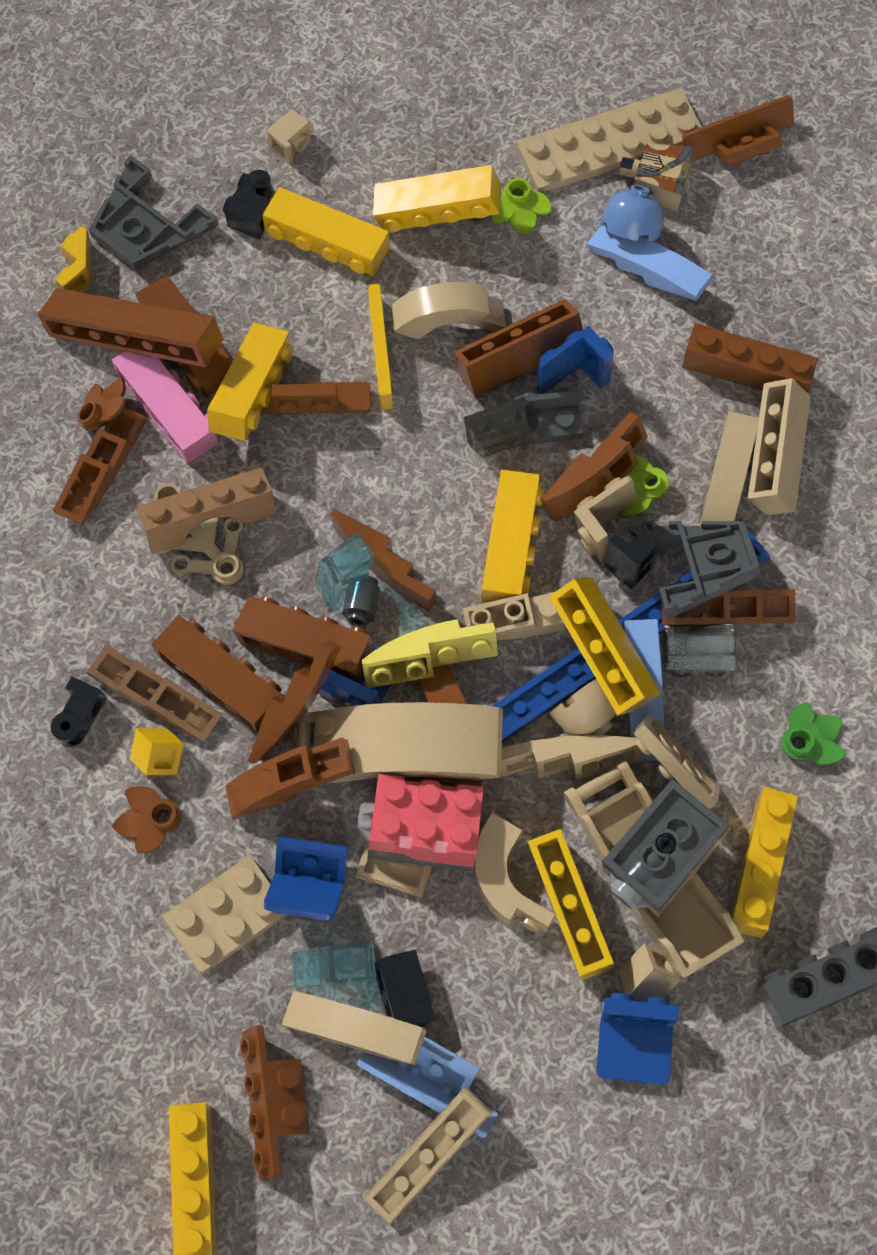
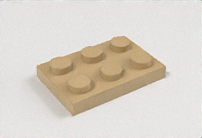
(675, 761)
(222, 915)

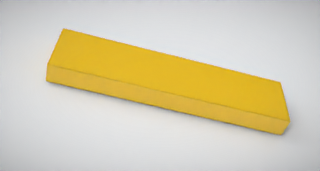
(380, 347)

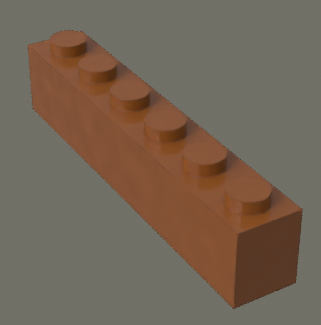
(131, 327)

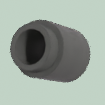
(361, 601)

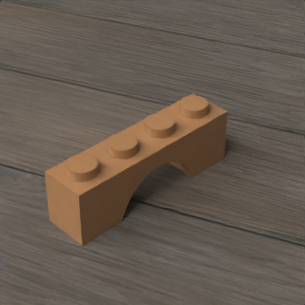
(173, 517)

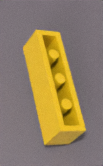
(437, 198)
(326, 232)
(249, 382)
(511, 536)
(604, 645)
(763, 861)
(571, 905)
(192, 1179)

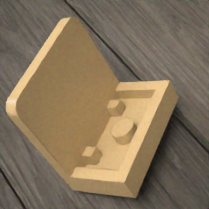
(597, 510)

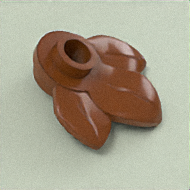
(102, 405)
(143, 821)

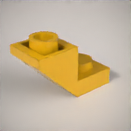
(78, 253)

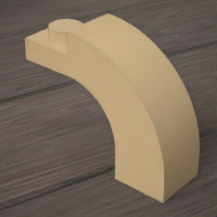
(446, 304)
(494, 850)

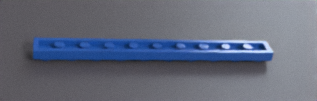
(573, 672)

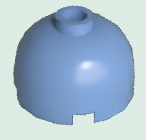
(633, 214)

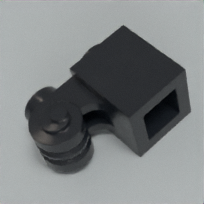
(248, 203)

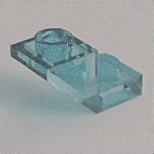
(343, 566)
(334, 965)

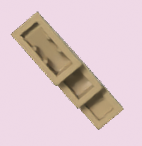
(730, 468)
(581, 754)
(354, 1027)

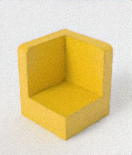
(156, 751)

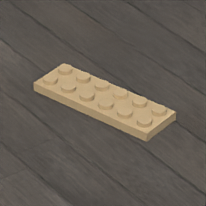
(602, 140)

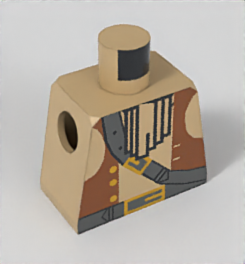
(662, 171)

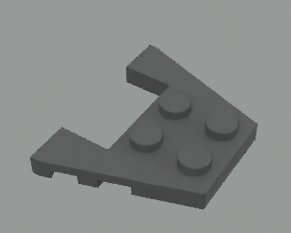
(136, 229)
(717, 557)

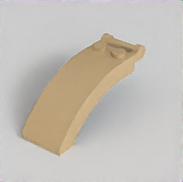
(412, 739)
(694, 924)

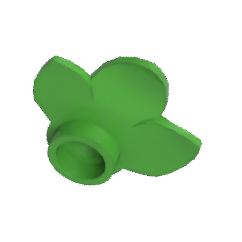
(816, 734)

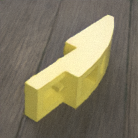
(419, 651)

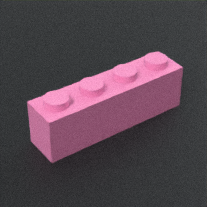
(167, 403)

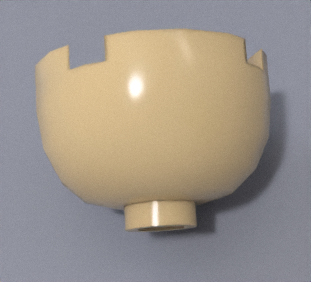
(585, 712)

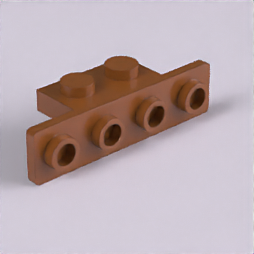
(742, 134)
(319, 398)
(275, 1101)

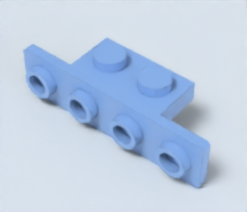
(433, 1079)

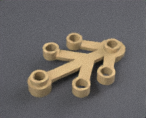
(204, 541)

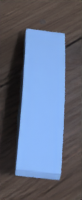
(654, 262)
(645, 640)

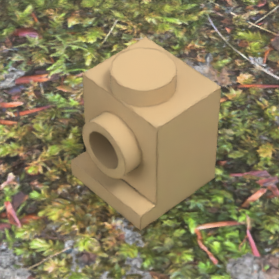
(289, 135)

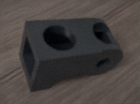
(78, 714)

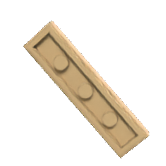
(427, 1155)

